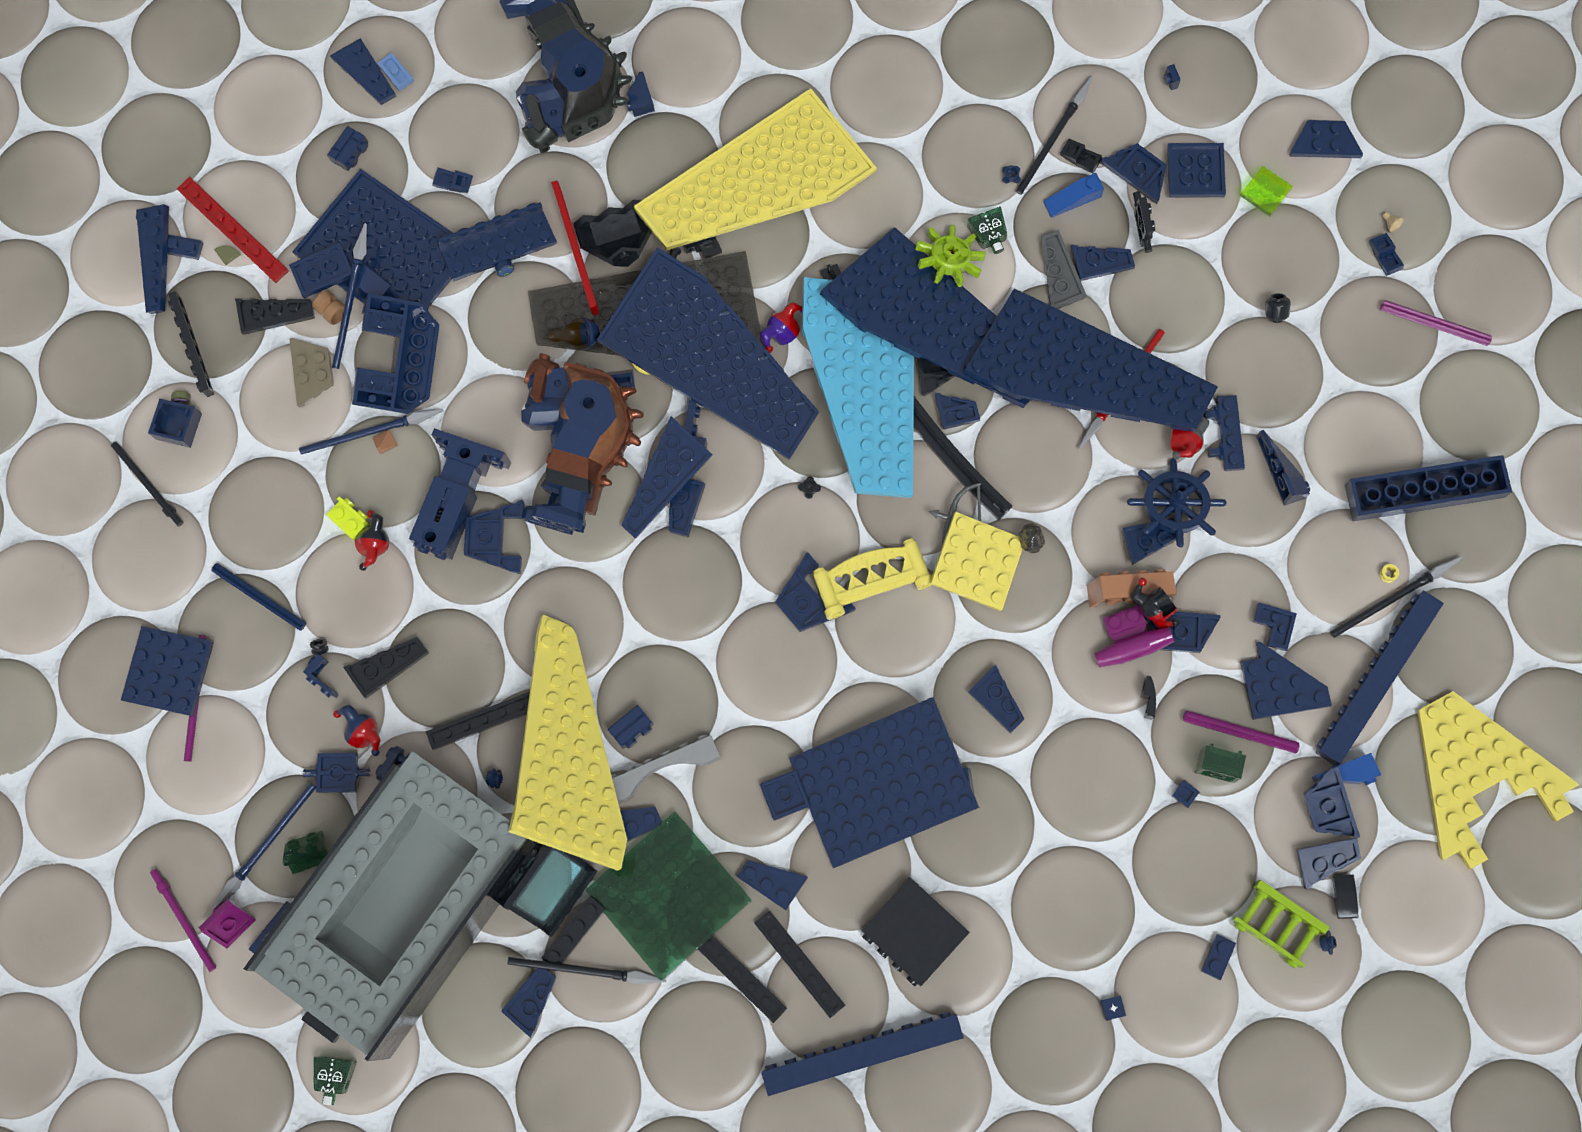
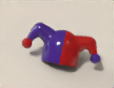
(781, 326)

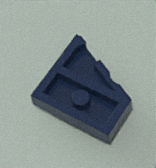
(956, 411)

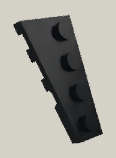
(267, 314)
(377, 671)

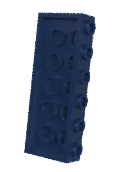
(496, 240)

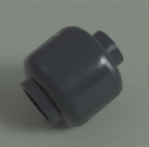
(1277, 307)

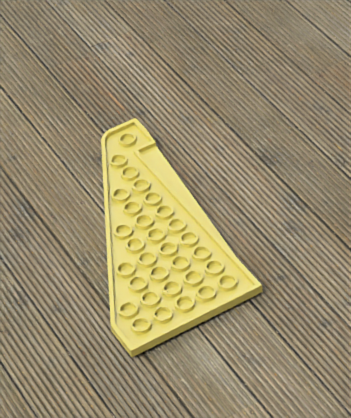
(564, 772)

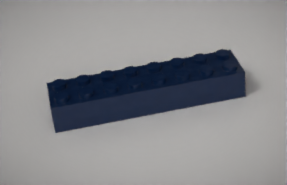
(1428, 488)

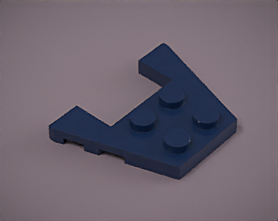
(485, 537)
(801, 602)

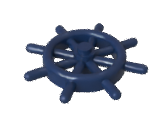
(1176, 502)

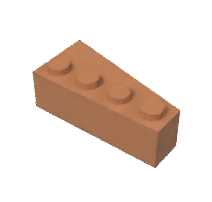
(1118, 587)

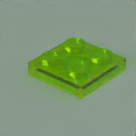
(1266, 191)

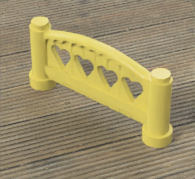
(836, 597)

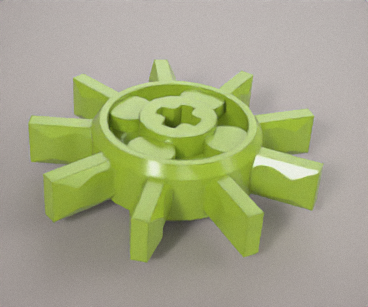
(950, 255)

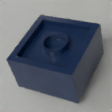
(175, 423)

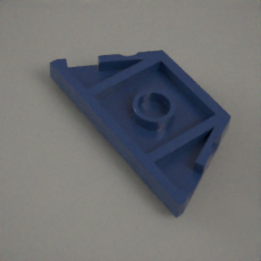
(1326, 140)
(1139, 170)
(1191, 632)
(1330, 805)

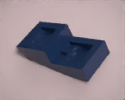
(452, 181)
(1385, 254)

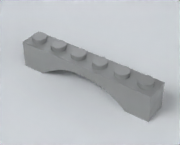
(698, 753)

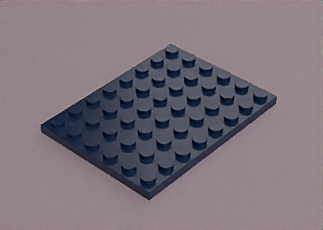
(399, 239)
(884, 782)

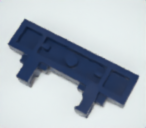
(1230, 448)

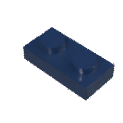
(184, 247)
(1218, 957)

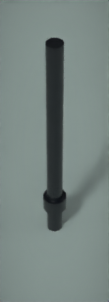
(167, 509)

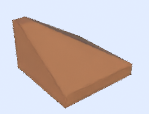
(384, 442)

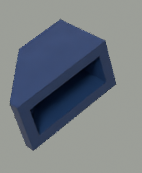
(639, 97)

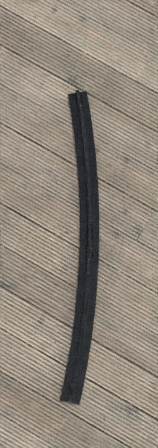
(945, 450)

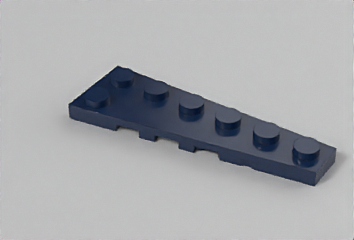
(153, 245)

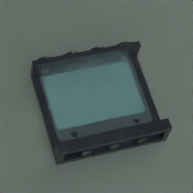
(545, 886)

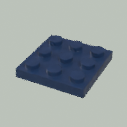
(1196, 170)

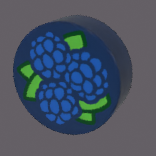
(504, 268)

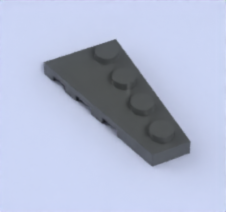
(1061, 274)

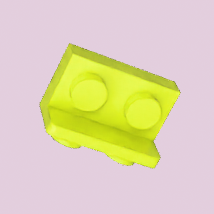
(347, 518)

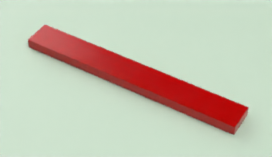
(232, 230)
(575, 247)

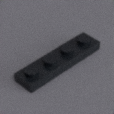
(574, 931)

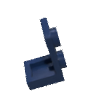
(314, 667)

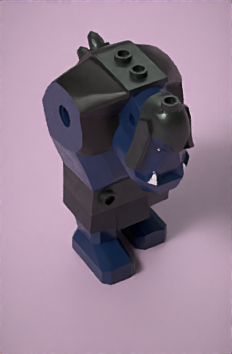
(579, 70)

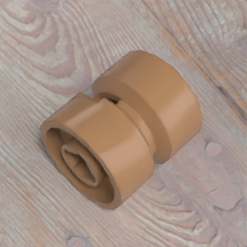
(329, 306)

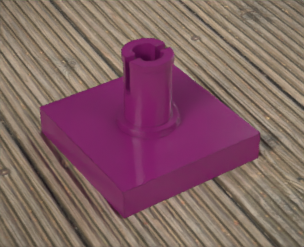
(227, 923)

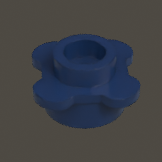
(1007, 170)
(494, 778)
(1327, 942)

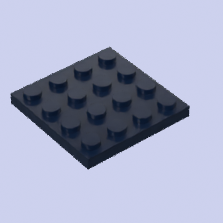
(167, 671)

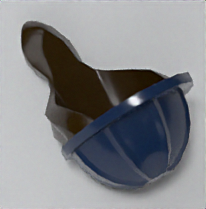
(579, 333)

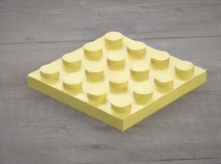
(977, 561)

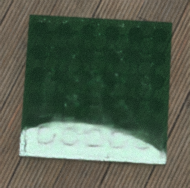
(669, 896)

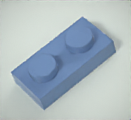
(395, 72)

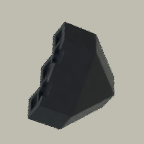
(614, 235)

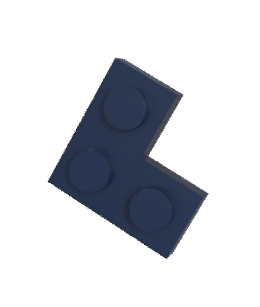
(1281, 624)

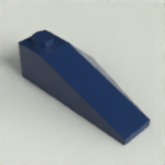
(1286, 477)

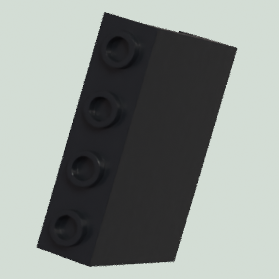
(914, 932)

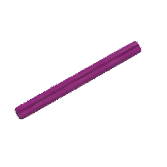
(1436, 323)
(1241, 732)

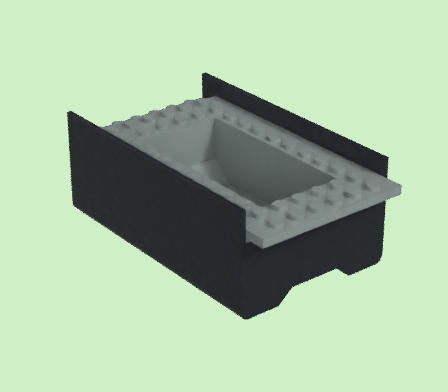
(390, 908)

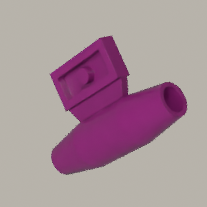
(1131, 638)

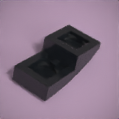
(1080, 156)
(1148, 692)
(1345, 896)

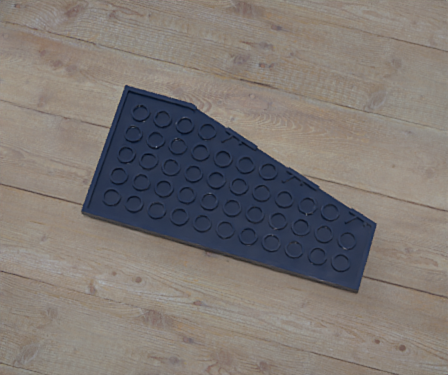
(904, 306)
(700, 347)
(1075, 366)

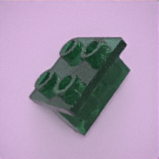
(304, 852)

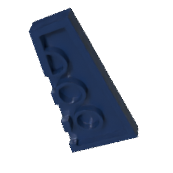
(361, 66)

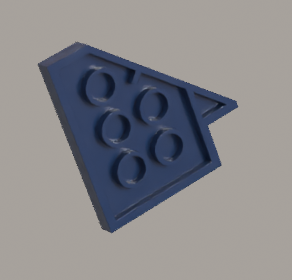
(1280, 686)

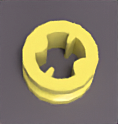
(1387, 579)

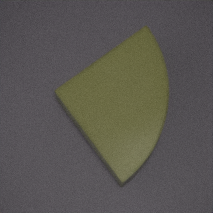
(227, 254)

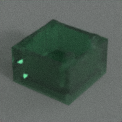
(1220, 764)

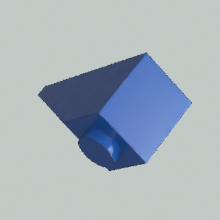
(1075, 195)
(1357, 771)

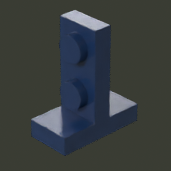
(692, 413)

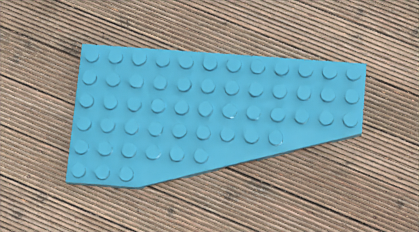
(866, 393)

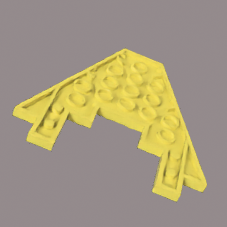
(1470, 754)

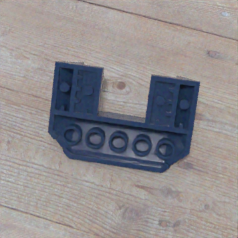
(412, 359)

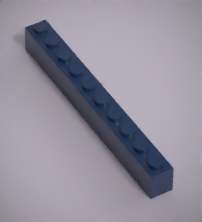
(1379, 677)
(862, 1054)

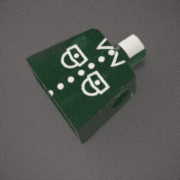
(989, 229)
(332, 1077)

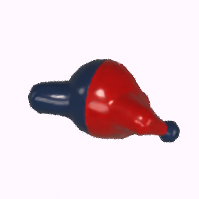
(360, 729)

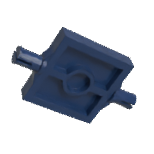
(336, 773)

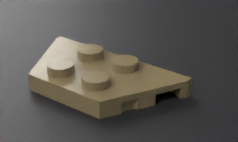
(311, 370)

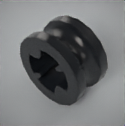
(319, 646)

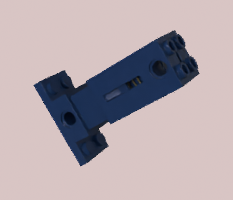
(452, 494)

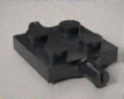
(1144, 224)

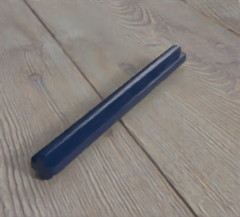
(258, 596)

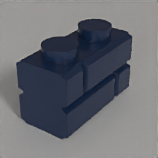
(348, 148)
(631, 727)

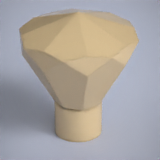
(1393, 222)

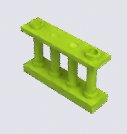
(1297, 916)

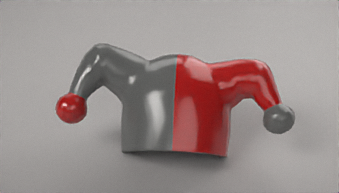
(1188, 442)

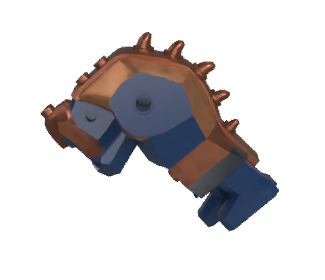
(588, 438)

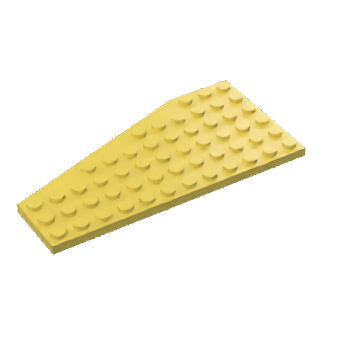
(769, 171)

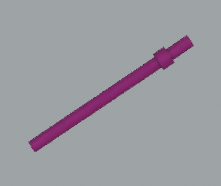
(163, 888)

